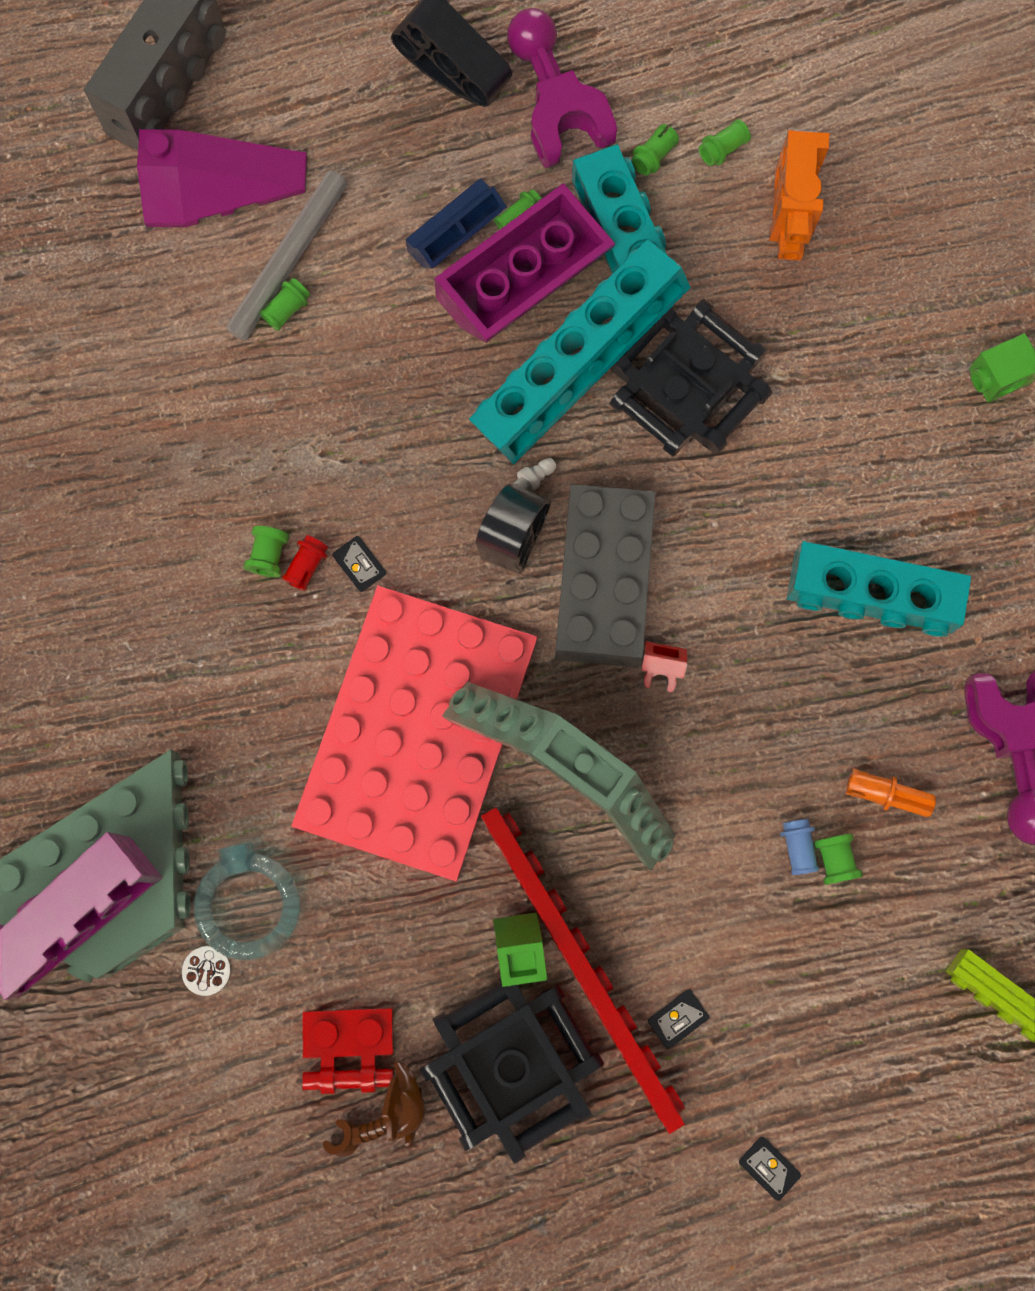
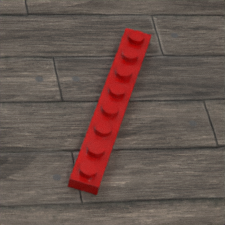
(592, 981)

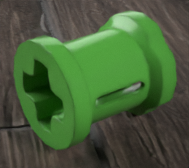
(266, 551)
(838, 859)

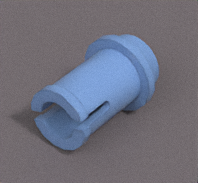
(800, 846)

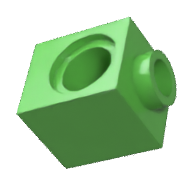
(1004, 368)
(520, 949)

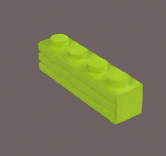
(995, 990)

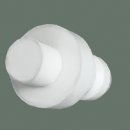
(530, 477)

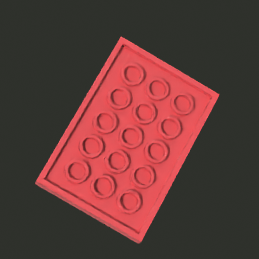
(389, 763)

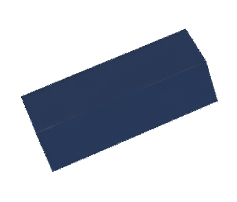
(454, 224)

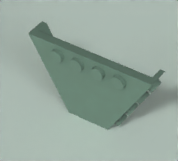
(571, 758)
(152, 814)

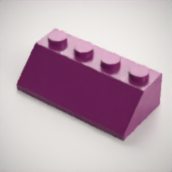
(521, 264)

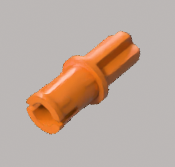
(889, 793)

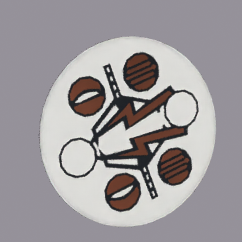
(205, 971)

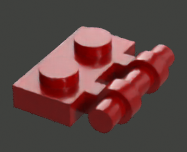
(346, 1034)

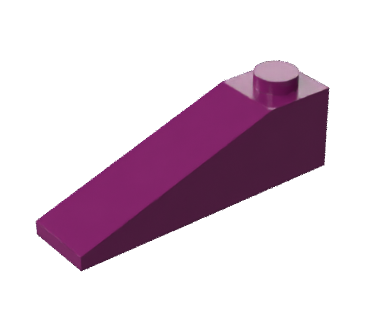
(203, 175)

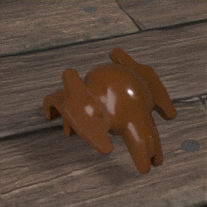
(400, 1116)

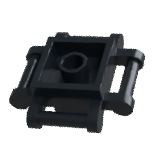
(690, 381)
(511, 1069)

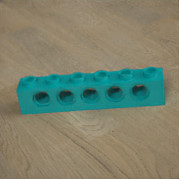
(603, 345)

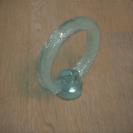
(238, 860)

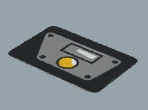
(359, 563)
(678, 1019)
(770, 1168)

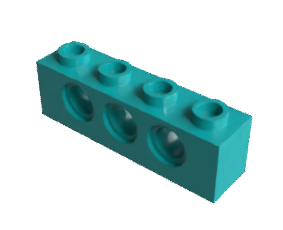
(611, 172)
(942, 589)

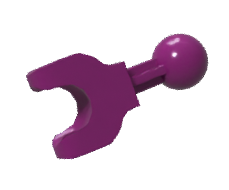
(559, 98)
(1013, 735)

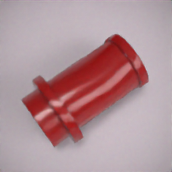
(305, 562)

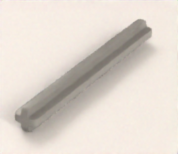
(287, 254)

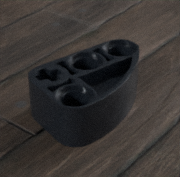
(451, 52)
(512, 527)

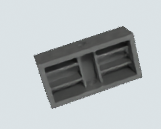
(146, 83)
(605, 576)

